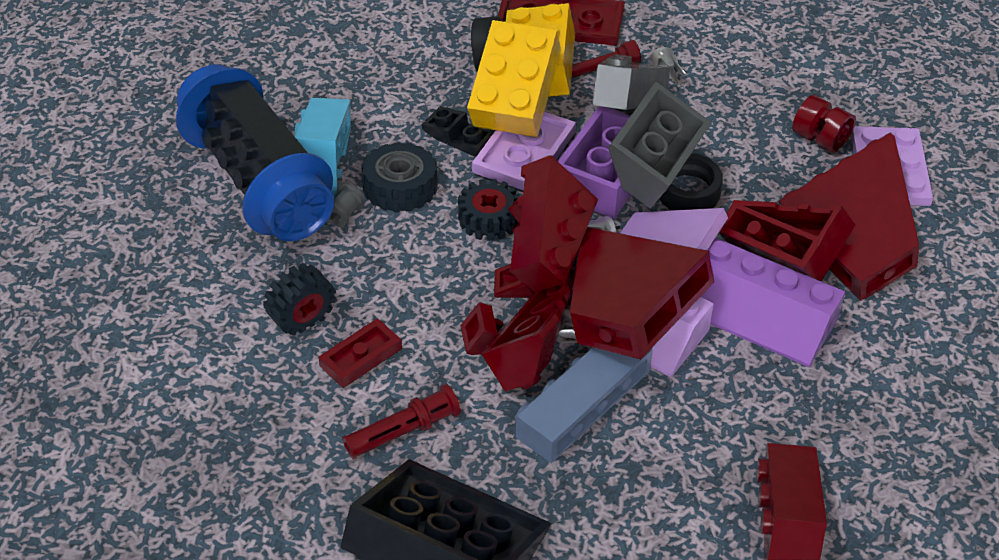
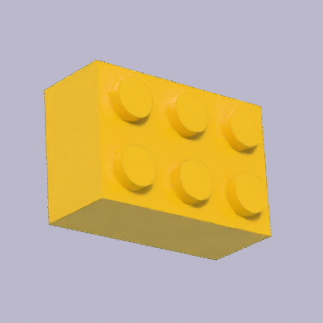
(557, 18)
(514, 78)

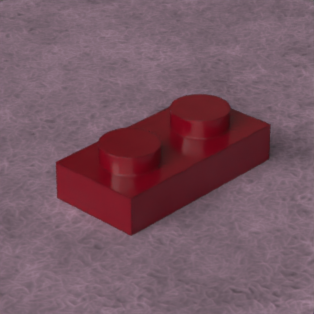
(360, 353)

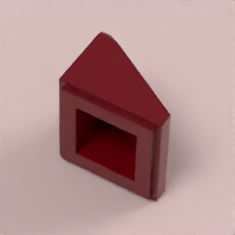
(508, 285)

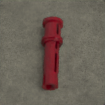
(419, 414)

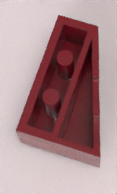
(792, 236)
(791, 503)

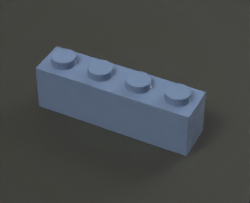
(577, 400)

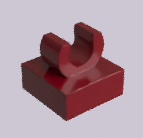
(480, 329)

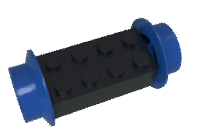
(282, 183)

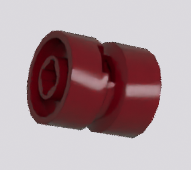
(820, 121)

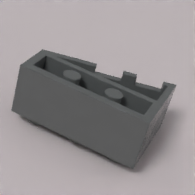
(626, 83)

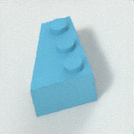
(326, 131)

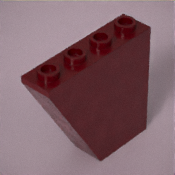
(877, 200)
(633, 290)

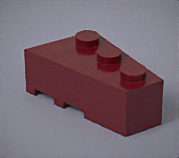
(551, 224)

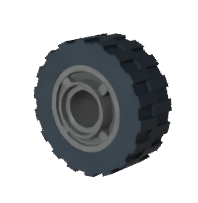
(399, 177)

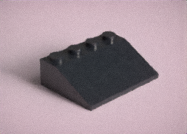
(435, 517)

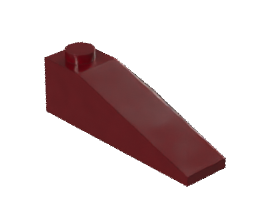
(529, 338)

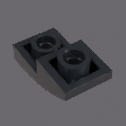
(454, 130)

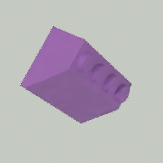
(771, 303)

